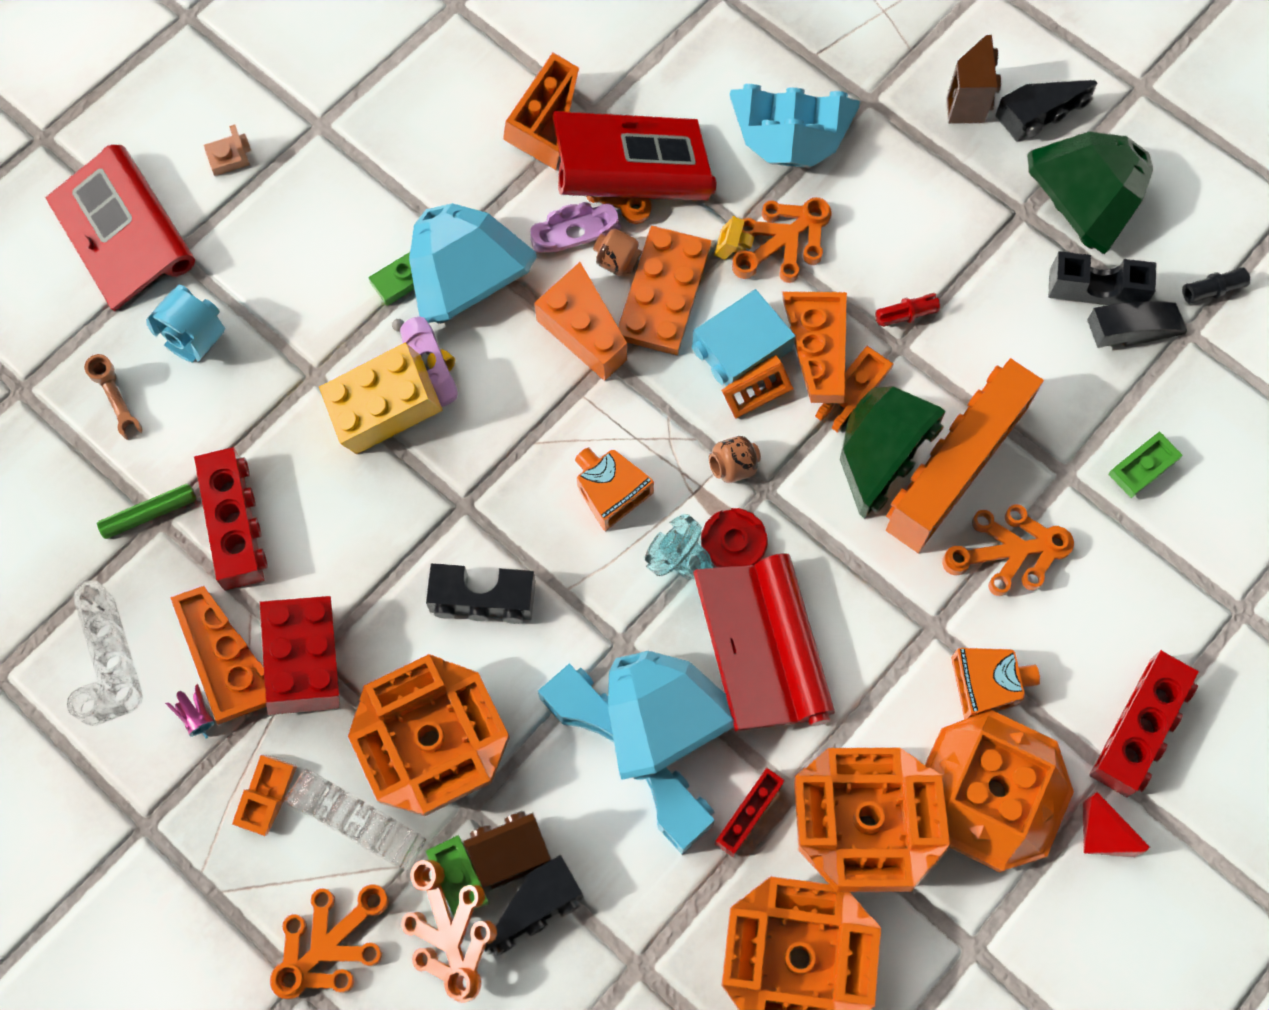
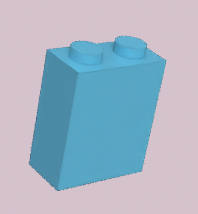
(742, 338)

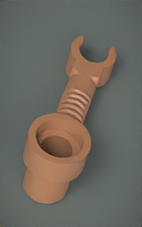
(94, 368)

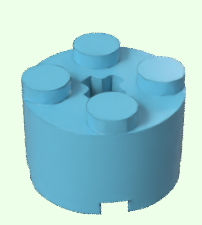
(186, 324)

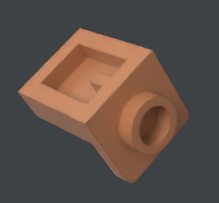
(228, 152)

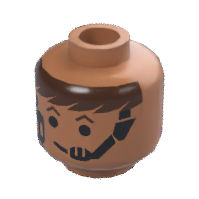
(617, 252)
(734, 459)

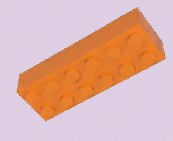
(962, 454)

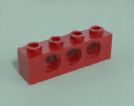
(213, 472)
(1112, 765)

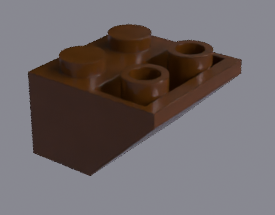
(974, 84)
(507, 850)

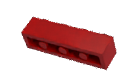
(749, 812)

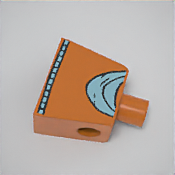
(611, 485)
(991, 679)

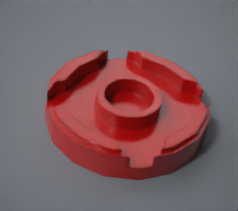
(734, 538)

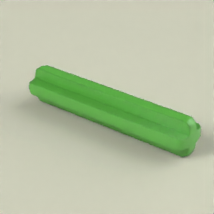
(146, 511)

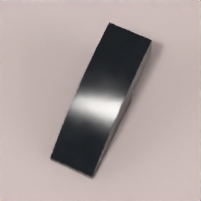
(1135, 323)

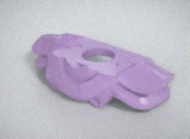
(552, 234)
(421, 338)

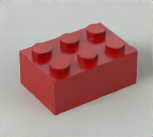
(299, 655)

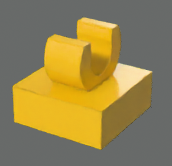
(732, 239)

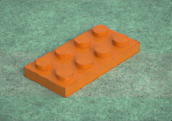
(664, 290)

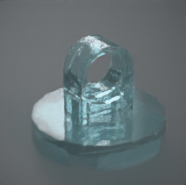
(674, 549)

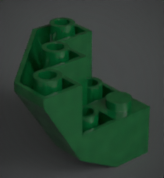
(1093, 183)
(883, 442)

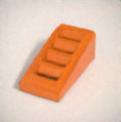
(770, 392)

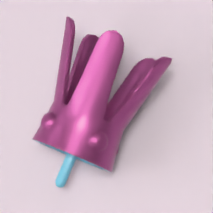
(195, 719)

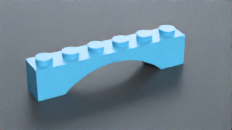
(577, 704)

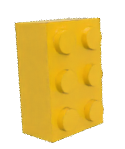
(380, 398)

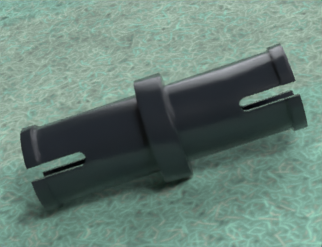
(1216, 285)

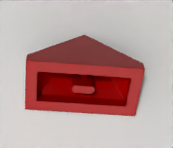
(1107, 831)

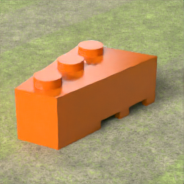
(532, 121)
(582, 322)

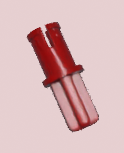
(908, 310)

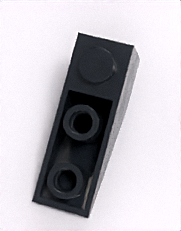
(1039, 104)
(541, 896)

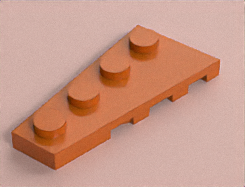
(820, 341)
(222, 658)

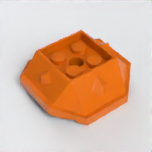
(418, 700)
(1035, 781)
(878, 784)
(809, 917)

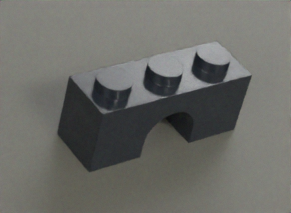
(1076, 280)
(509, 599)

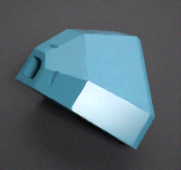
(792, 125)
(462, 259)
(661, 712)

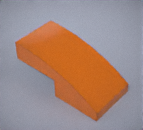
(265, 795)

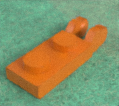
(861, 376)

